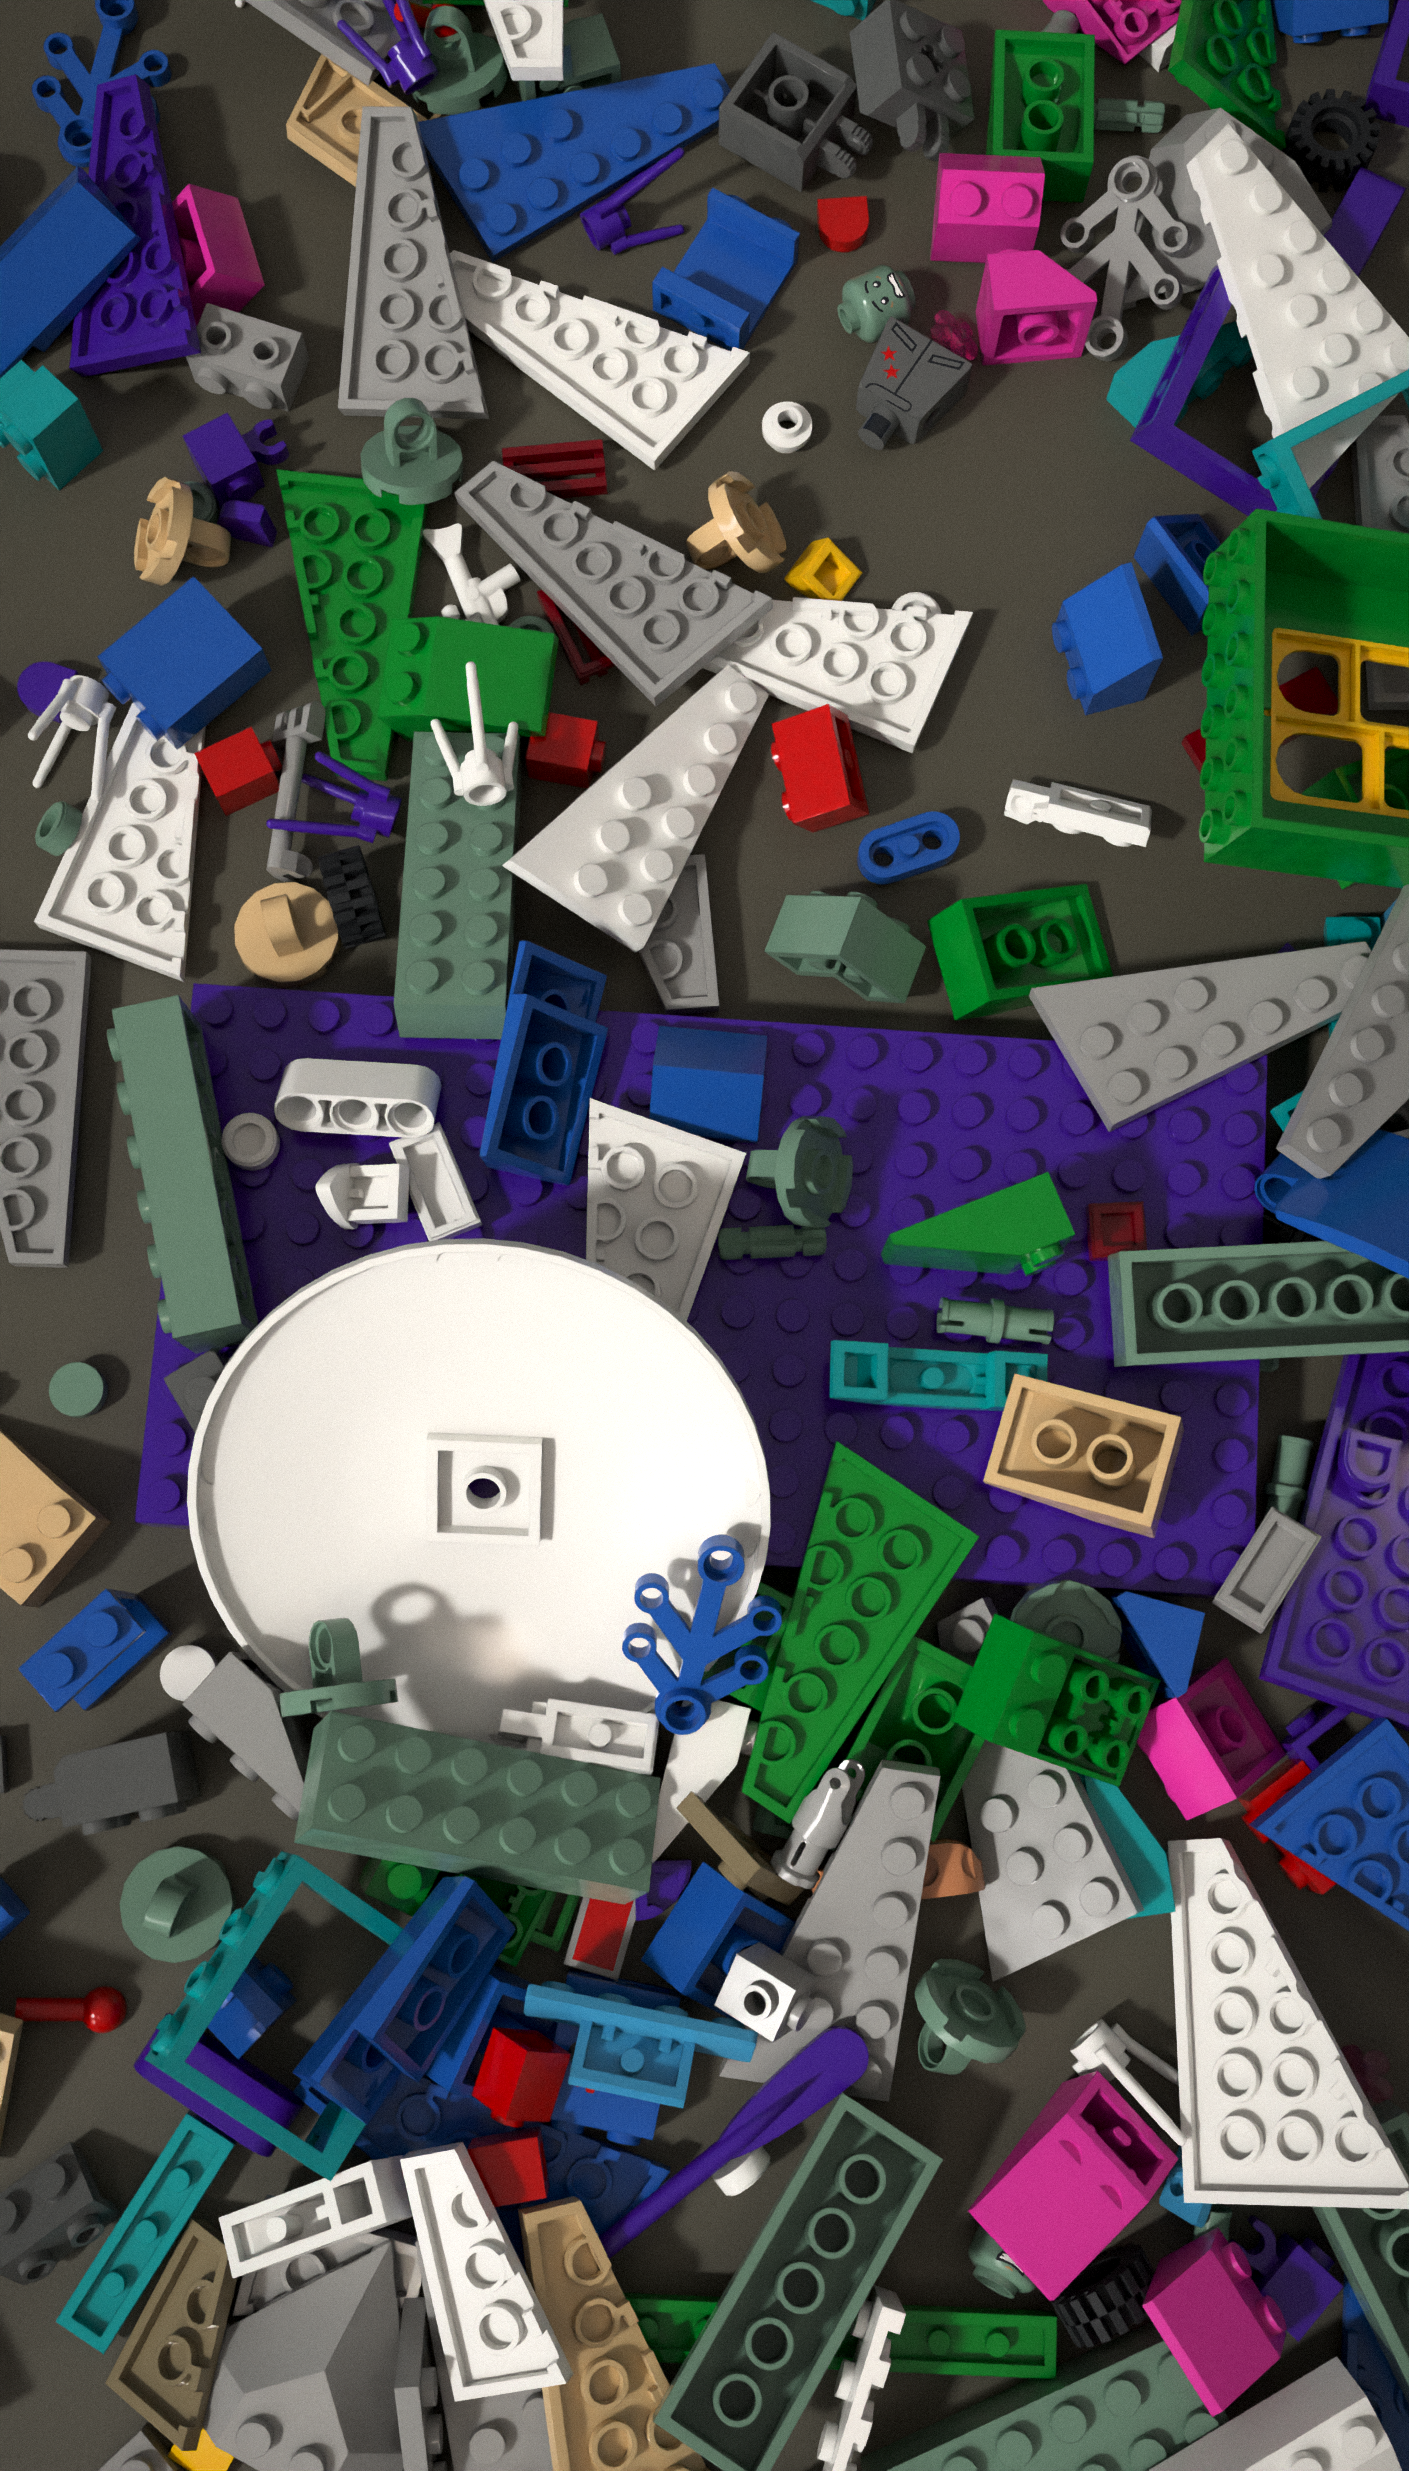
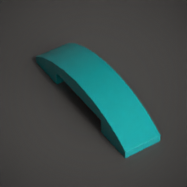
(927, 1377)

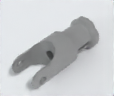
(819, 1825)

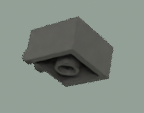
(912, 76)
(792, 114)
(118, 1779)

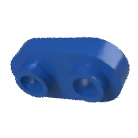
(905, 847)

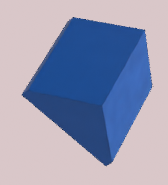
(1174, 560)
(709, 1083)
(1159, 1639)

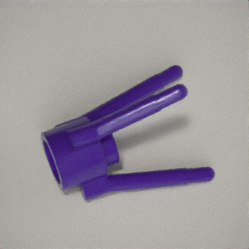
(409, 57)
(608, 219)
(373, 808)

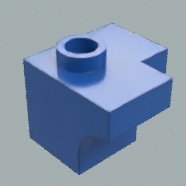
(252, 2006)

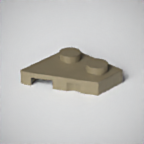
(743, 1858)

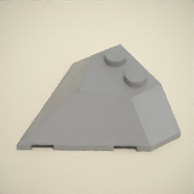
(1184, 203)
(314, 2375)

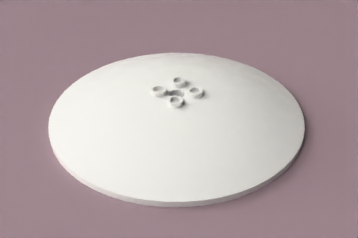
(389, 1385)

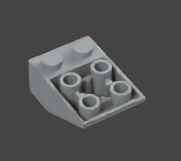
(244, 1713)

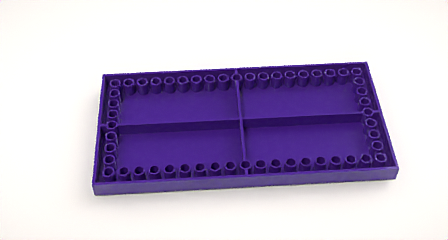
(926, 1132)

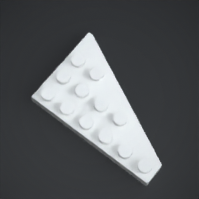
(1296, 301)
(1258, 2069)

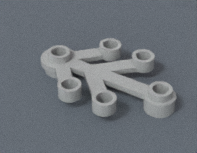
(1123, 248)

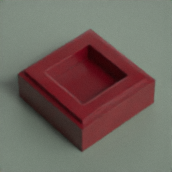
(1115, 1228)

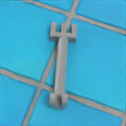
(292, 732)

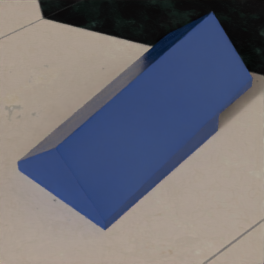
(57, 264)
(544, 1066)
(408, 1999)

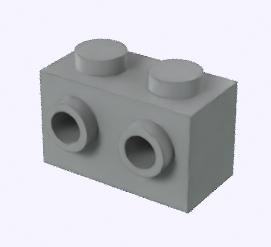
(248, 358)

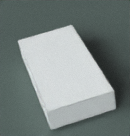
(436, 1185)

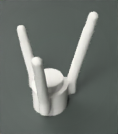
(81, 705)
(482, 776)
(1103, 2051)

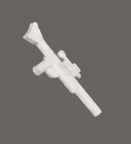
(480, 600)

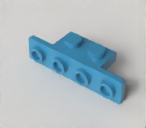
(634, 2047)

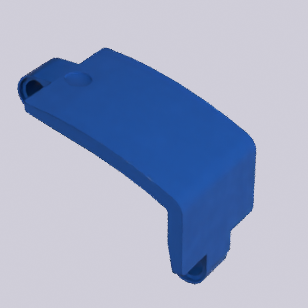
(1356, 1207)

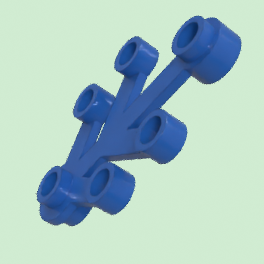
(79, 128)
(700, 1643)

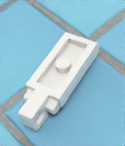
(1080, 811)
(585, 1734)

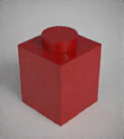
(567, 751)
(240, 770)
(520, 2076)
(511, 2165)

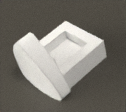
(365, 1194)

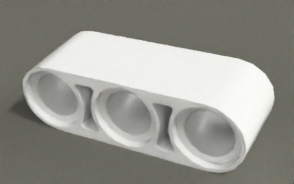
(358, 1098)

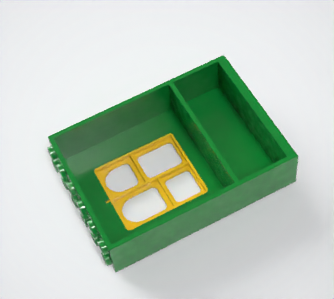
(1279, 591)

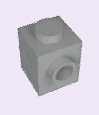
(767, 1992)

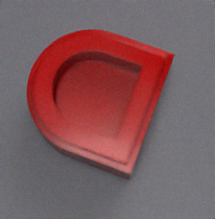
(843, 222)

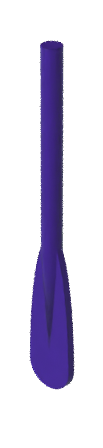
(788, 2097)

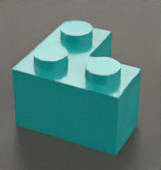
(45, 425)

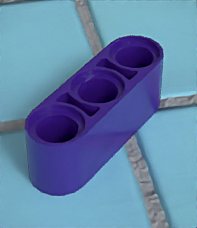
(1363, 217)
(237, 2077)

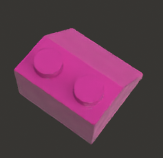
(985, 205)
(216, 250)
(1031, 309)
(1209, 1741)
(1215, 2318)

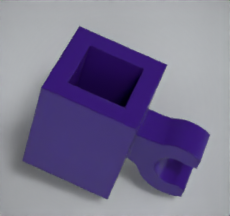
(230, 460)
(1292, 2276)

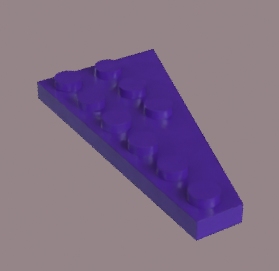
(146, 303)

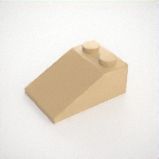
(1085, 1454)
(41, 1526)

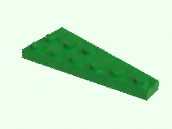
(1226, 59)
(354, 576)
(859, 1599)

